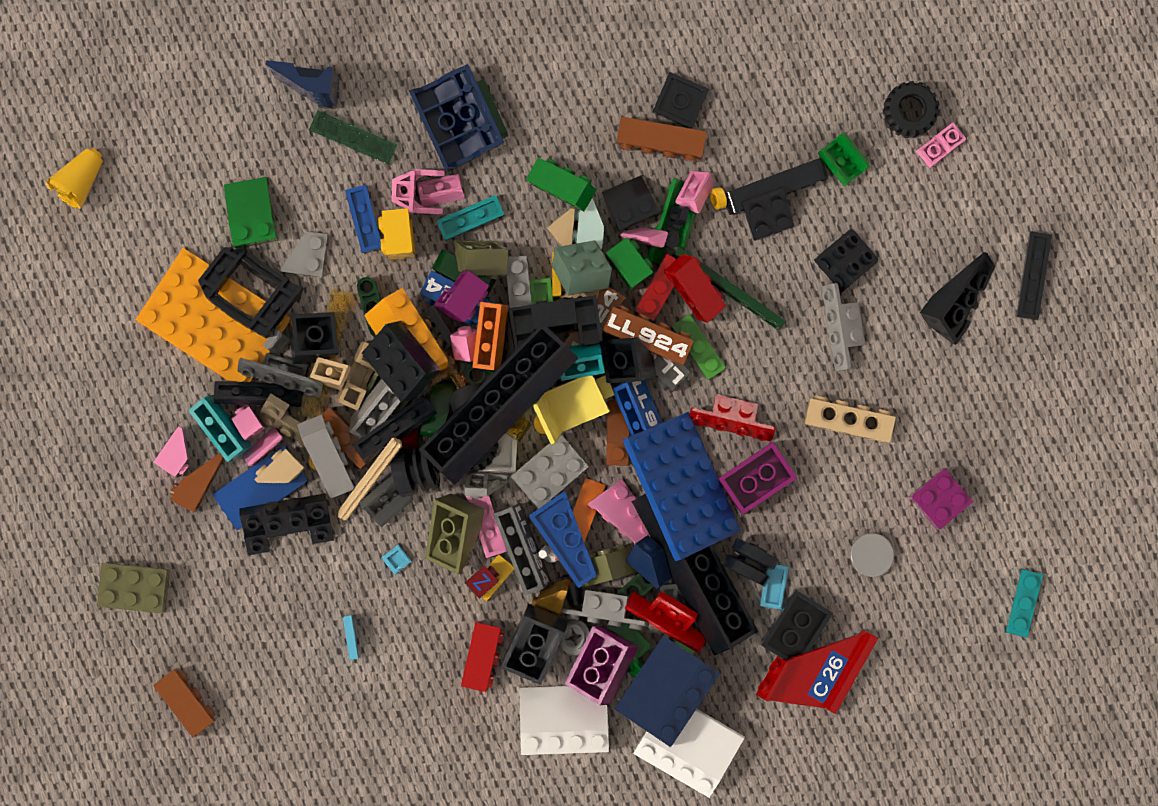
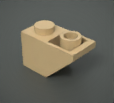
(282, 469)

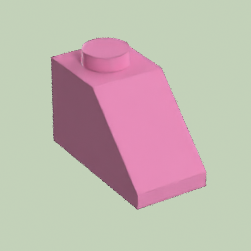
(464, 343)
(248, 422)
(175, 454)

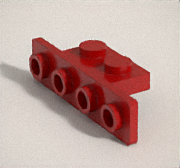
(733, 416)
(669, 617)

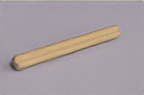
(369, 478)

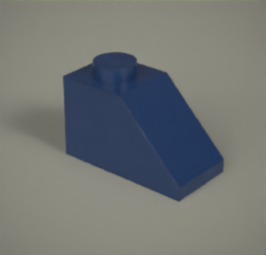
(650, 561)

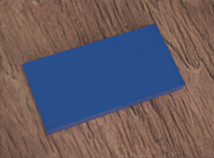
(247, 492)

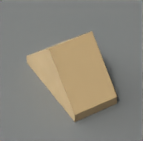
(563, 228)

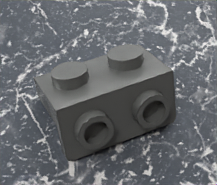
(384, 502)

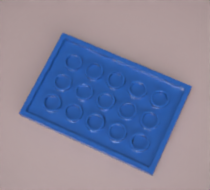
(681, 486)

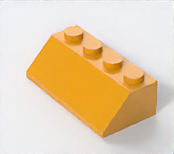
(400, 308)

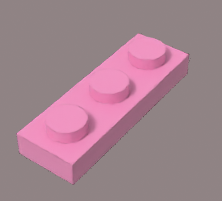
(489, 533)

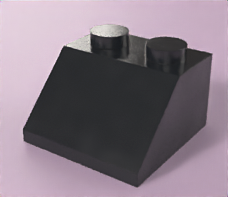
(630, 203)
(312, 337)
(627, 360)

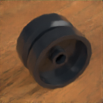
(751, 560)

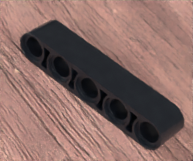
(791, 180)

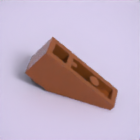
(616, 431)
(193, 487)

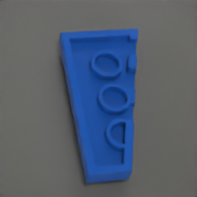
(561, 532)

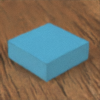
(396, 559)

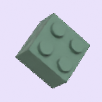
(581, 267)

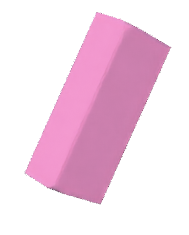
(440, 190)
(695, 190)
(647, 236)
(262, 446)

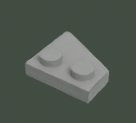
(307, 256)

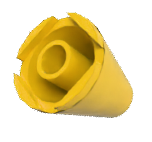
(76, 177)

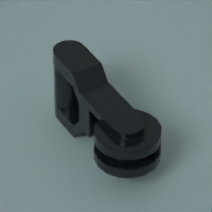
(676, 218)

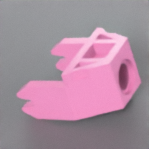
(408, 200)

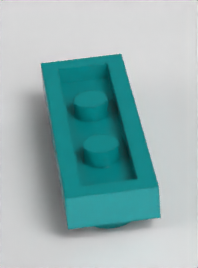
(470, 217)
(1024, 603)

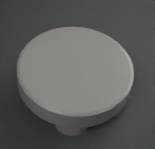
(872, 555)

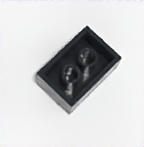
(401, 361)
(796, 626)
(534, 644)

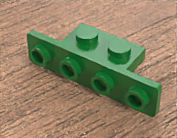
(656, 253)

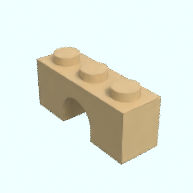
(356, 381)

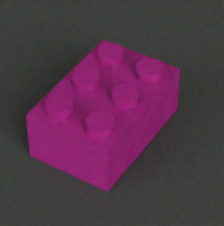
(757, 478)
(601, 665)

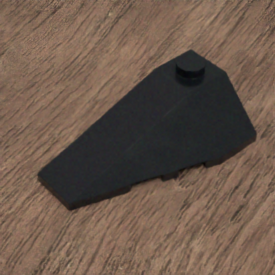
(951, 305)

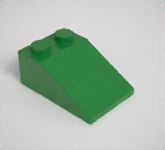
(250, 212)

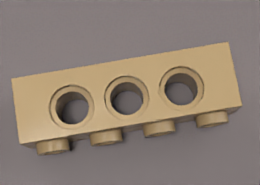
(815, 418)

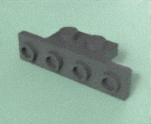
(281, 372)

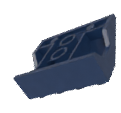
(314, 84)
(457, 118)
(667, 691)

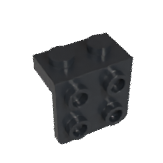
(846, 260)

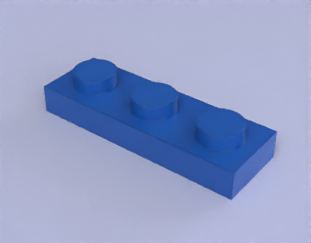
(363, 218)

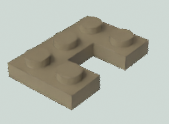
(274, 415)

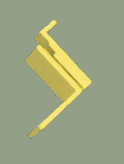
(572, 404)

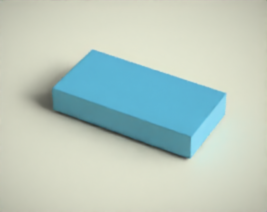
(774, 590)
(351, 637)

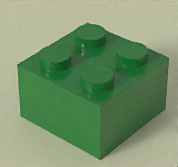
(629, 263)

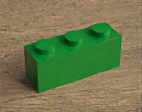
(561, 183)

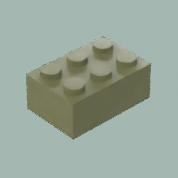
(133, 588)

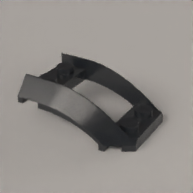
(273, 310)

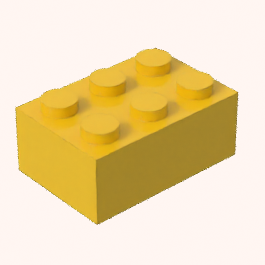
(398, 234)

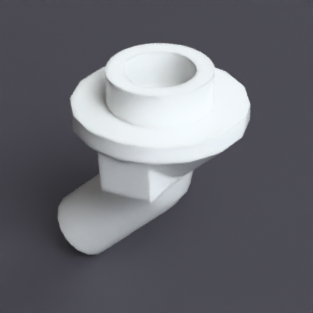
(547, 554)

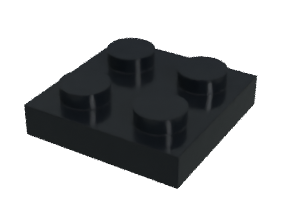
(680, 100)
(767, 213)

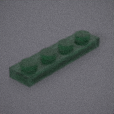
(352, 137)

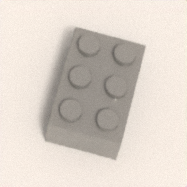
(549, 472)

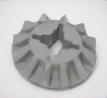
(573, 627)

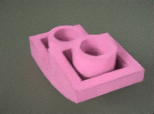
(941, 145)

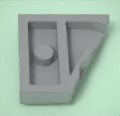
(483, 484)

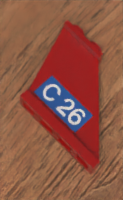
(818, 676)

